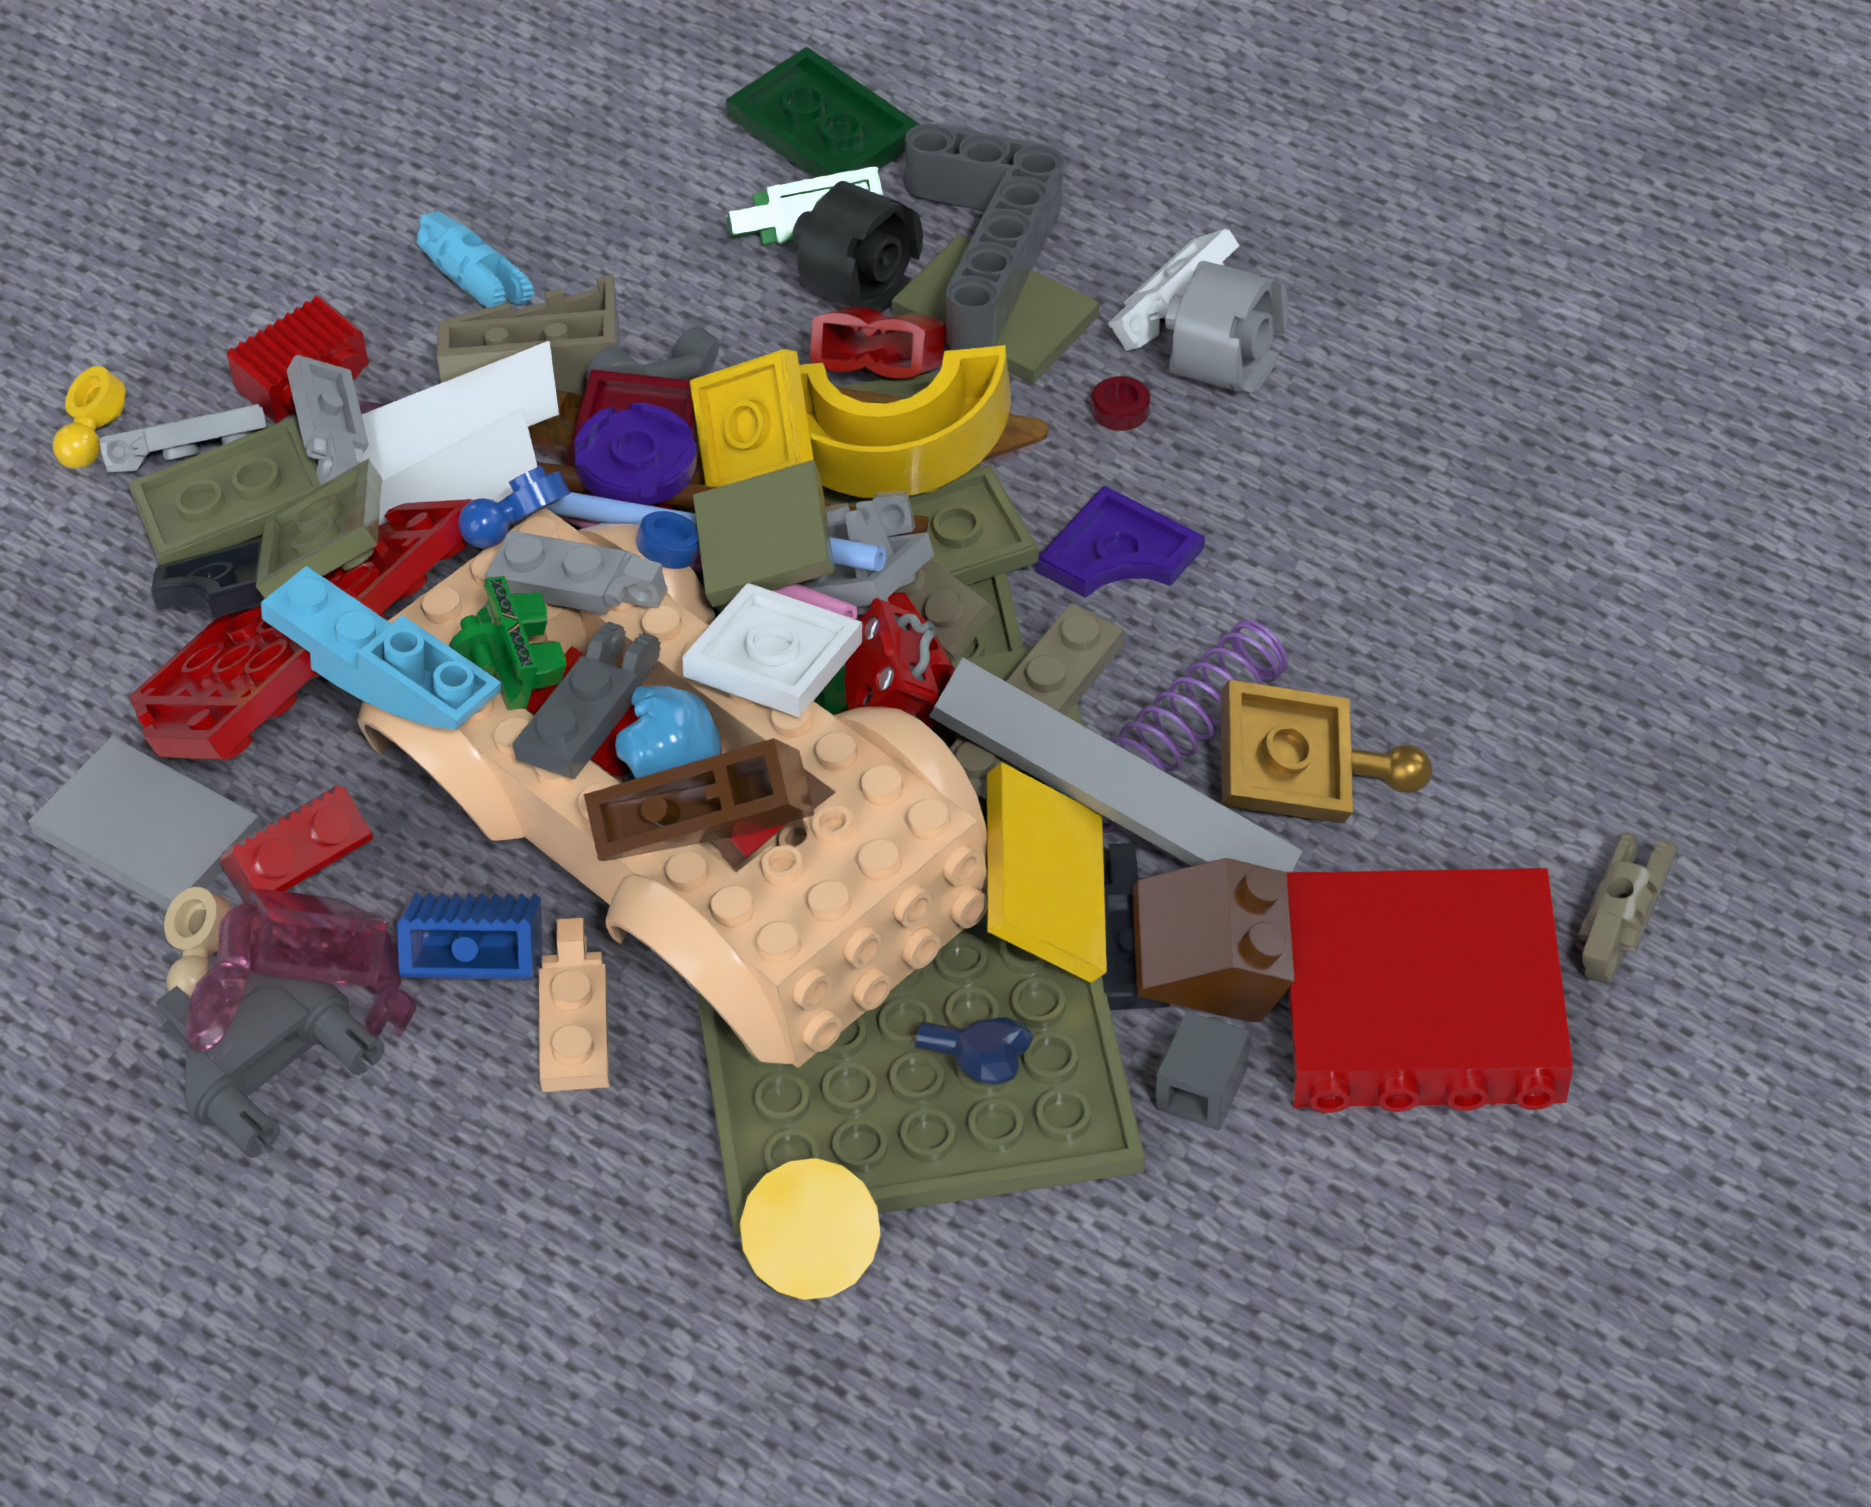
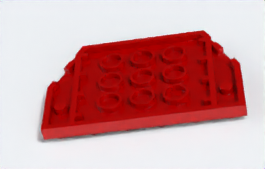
(249, 671)

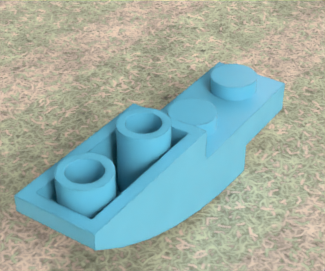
(376, 660)

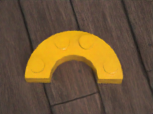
(914, 440)

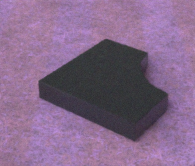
(213, 580)

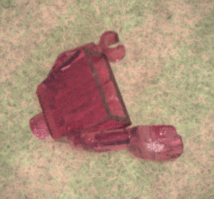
(302, 940)

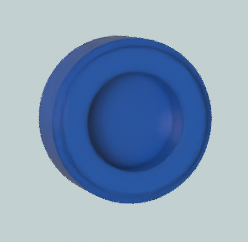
(668, 539)

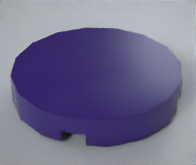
(635, 454)

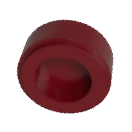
(1120, 403)

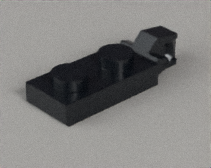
(1120, 978)

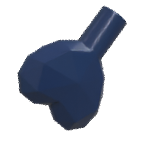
(983, 1050)

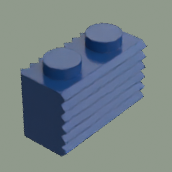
(470, 936)

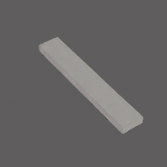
(1102, 773)

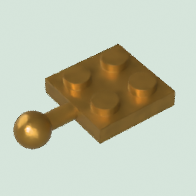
(1295, 754)

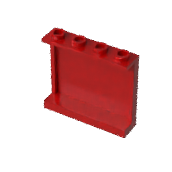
(1426, 990)

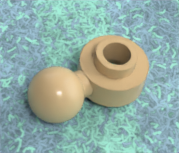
(193, 928)

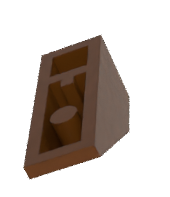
(701, 801)

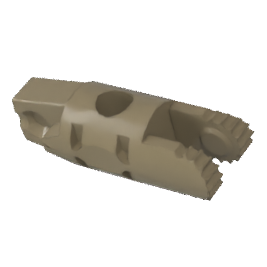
(1623, 905)

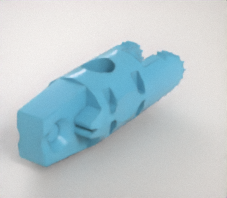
(472, 262)

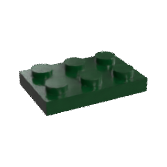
(820, 117)

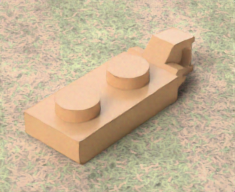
(573, 1014)

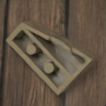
(573, 324)

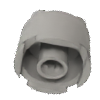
(1226, 326)

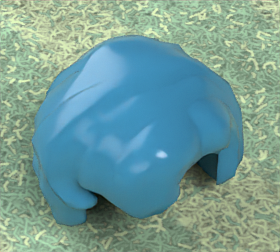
(670, 732)

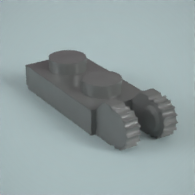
(587, 703)

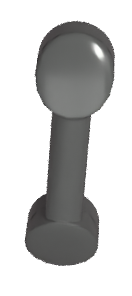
(691, 358)

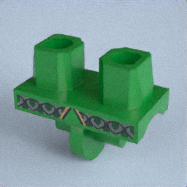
(500, 645)

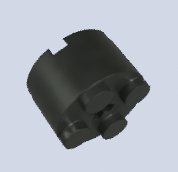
(857, 246)

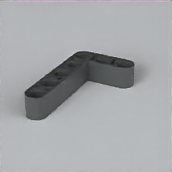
(1021, 197)

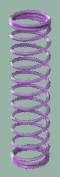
(1257, 670)

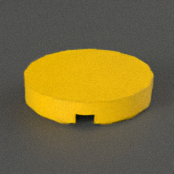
(809, 1229)

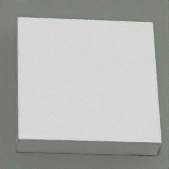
(772, 649)

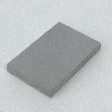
(142, 823)

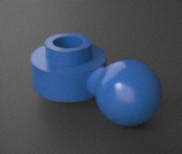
(486, 521)

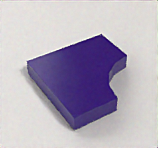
(1118, 541)

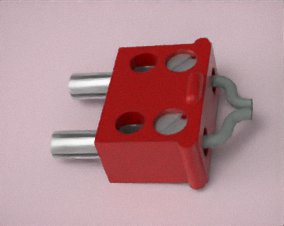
(891, 662)

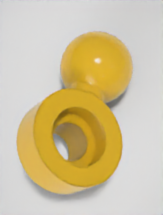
(92, 401)

